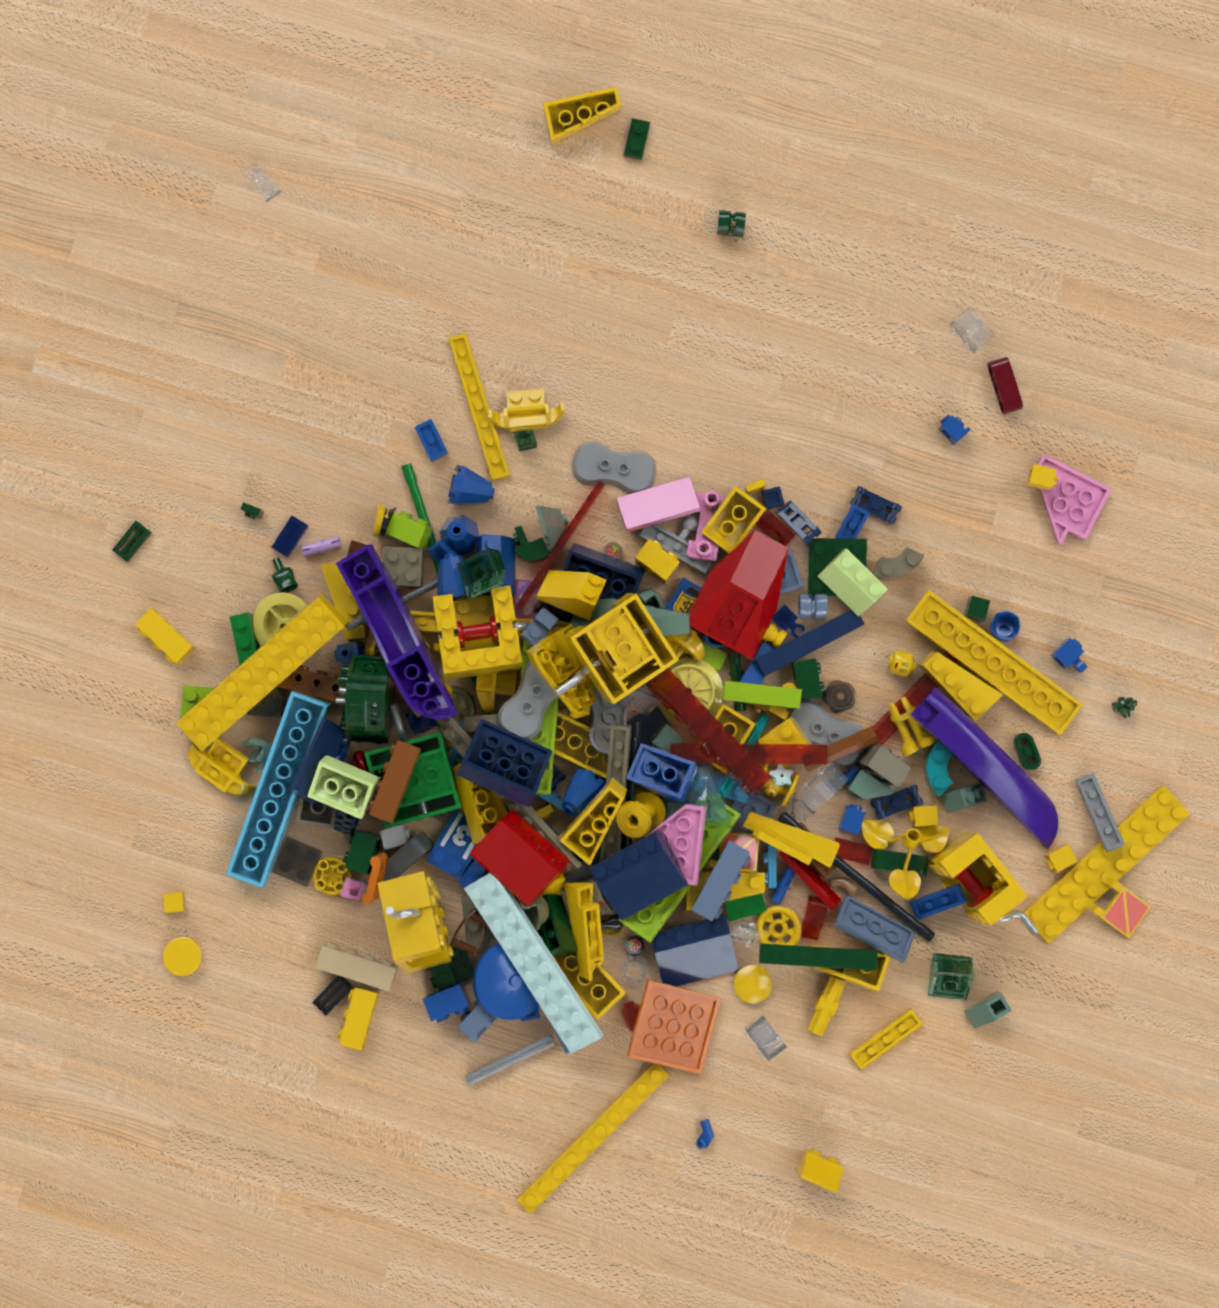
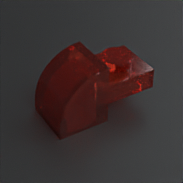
(813, 918)

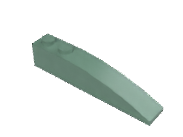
(668, 621)

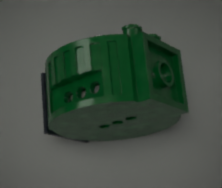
(366, 699)

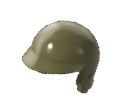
(536, 912)

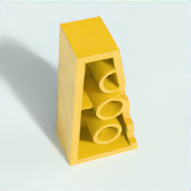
(580, 111)
(592, 824)
(864, 978)

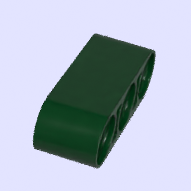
(895, 860)

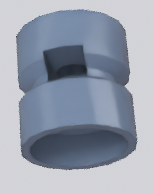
(812, 606)

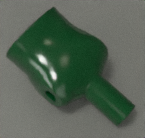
(284, 577)

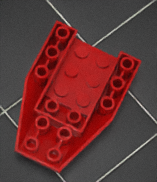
(741, 594)

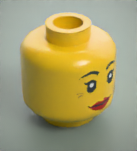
(901, 663)

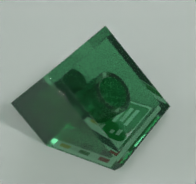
(482, 572)
(950, 976)

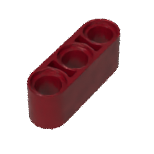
(1005, 385)

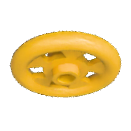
(786, 914)

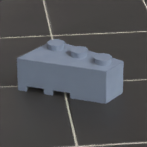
(475, 1022)

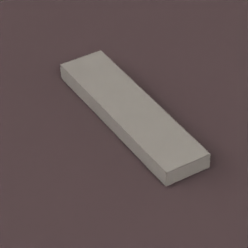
(1099, 812)

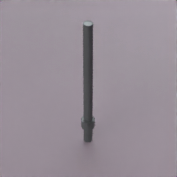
(407, 597)

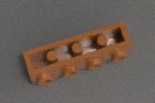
(313, 683)
(395, 781)

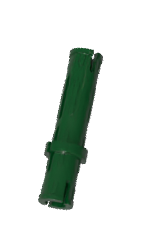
(736, 675)

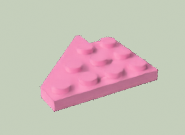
(1073, 501)
(685, 836)

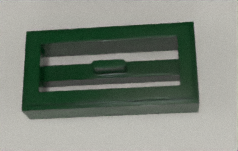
(128, 557)

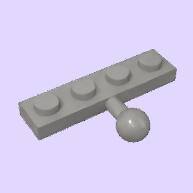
(675, 543)

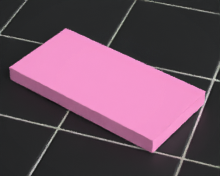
(658, 504)

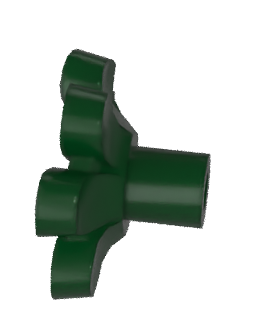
(1124, 706)

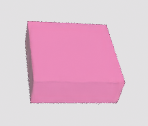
(352, 888)

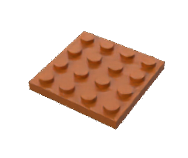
(673, 1026)

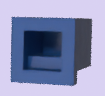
(953, 428)
(354, 648)

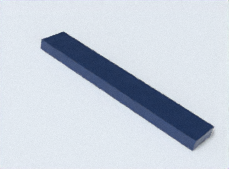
(809, 642)

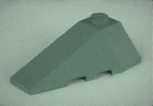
(552, 525)

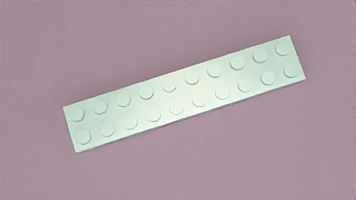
(534, 963)

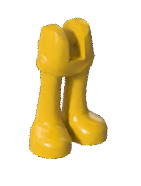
(909, 745)

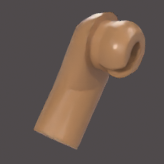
(846, 883)

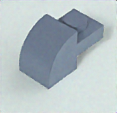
(540, 626)

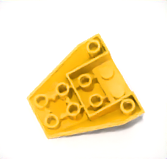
(557, 665)

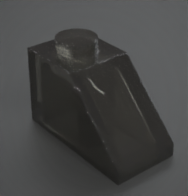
(271, 705)

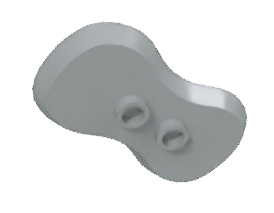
(626, 470)
(526, 709)
(603, 716)
(824, 728)

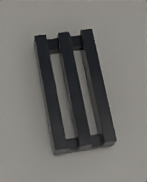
(321, 1007)

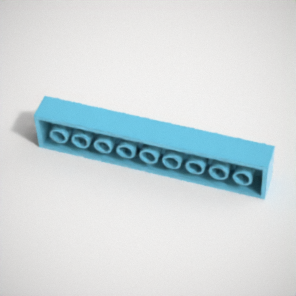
(274, 798)

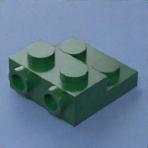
(453, 972)

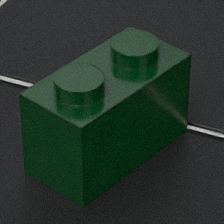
(807, 678)

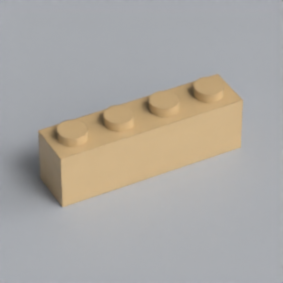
(356, 967)

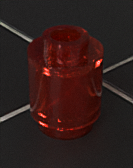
(630, 1013)

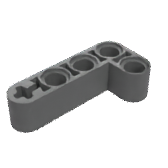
(407, 856)

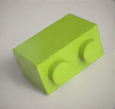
(409, 530)

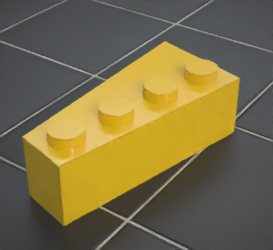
(344, 601)
(959, 685)
(480, 807)
(748, 885)

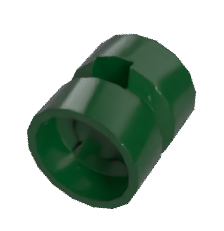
(724, 223)

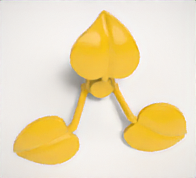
(932, 839)

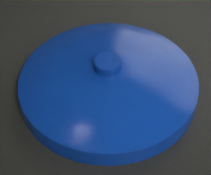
(501, 987)

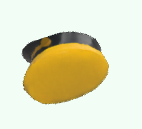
(382, 519)

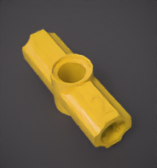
(826, 1006)

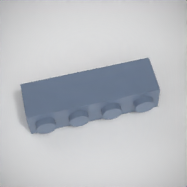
(720, 881)

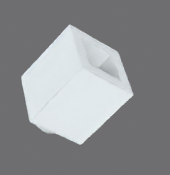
(395, 836)

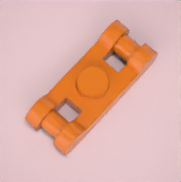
(375, 876)

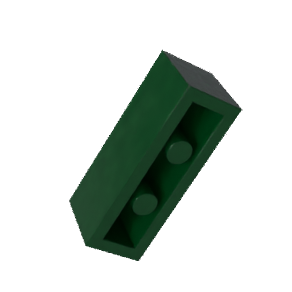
(557, 929)

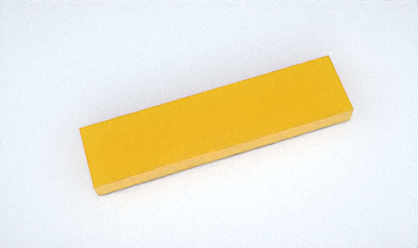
(886, 1039)

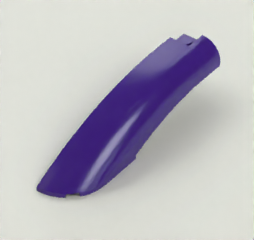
(396, 634)
(988, 764)

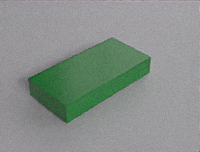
(745, 907)

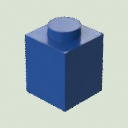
(852, 819)

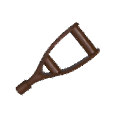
(464, 946)

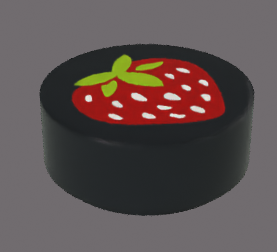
(634, 945)

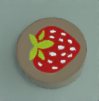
(614, 550)

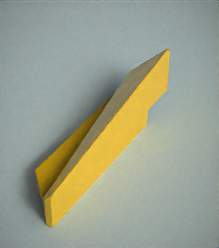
(585, 927)

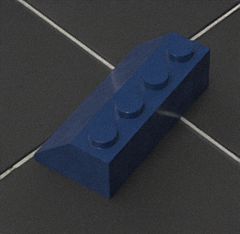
(327, 741)

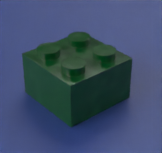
(363, 847)

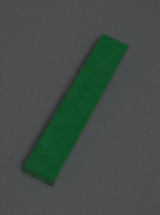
(818, 957)

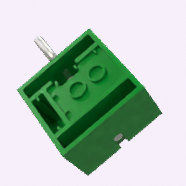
(431, 784)

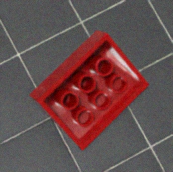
(520, 858)

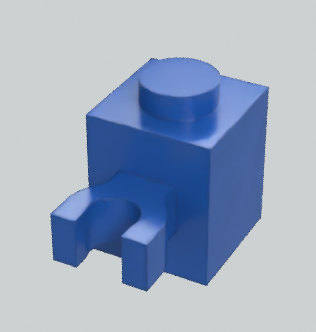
(1068, 654)

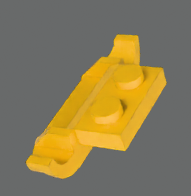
(526, 411)
(687, 643)
(495, 684)
(221, 766)

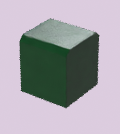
(976, 608)

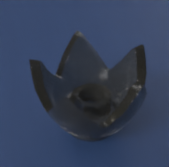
(830, 696)

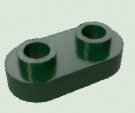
(1026, 751)

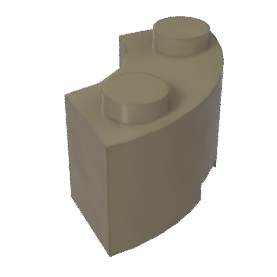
(897, 567)

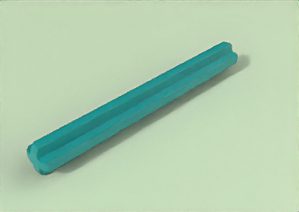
(752, 739)

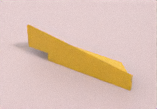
(792, 840)

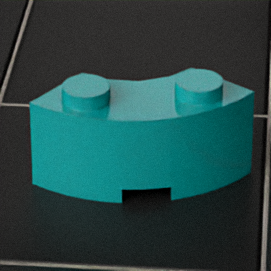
(936, 769)

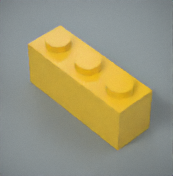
(164, 636)
(358, 1017)

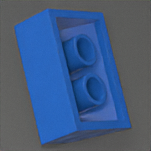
(506, 547)

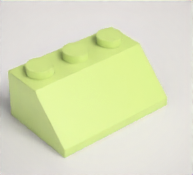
(852, 582)
(343, 786)

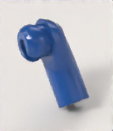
(851, 773)
(706, 1136)

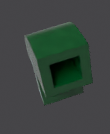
(532, 551)

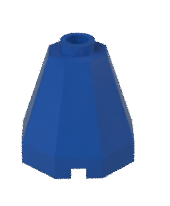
(469, 487)
(465, 540)
(449, 578)
(581, 791)

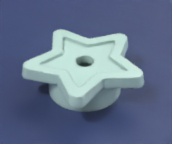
(781, 780)

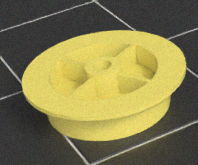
(274, 614)
(703, 682)

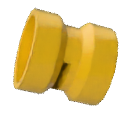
(772, 634)

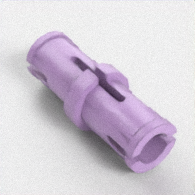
(321, 546)

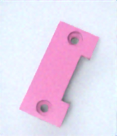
(702, 541)

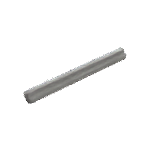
(510, 1060)

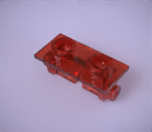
(771, 525)

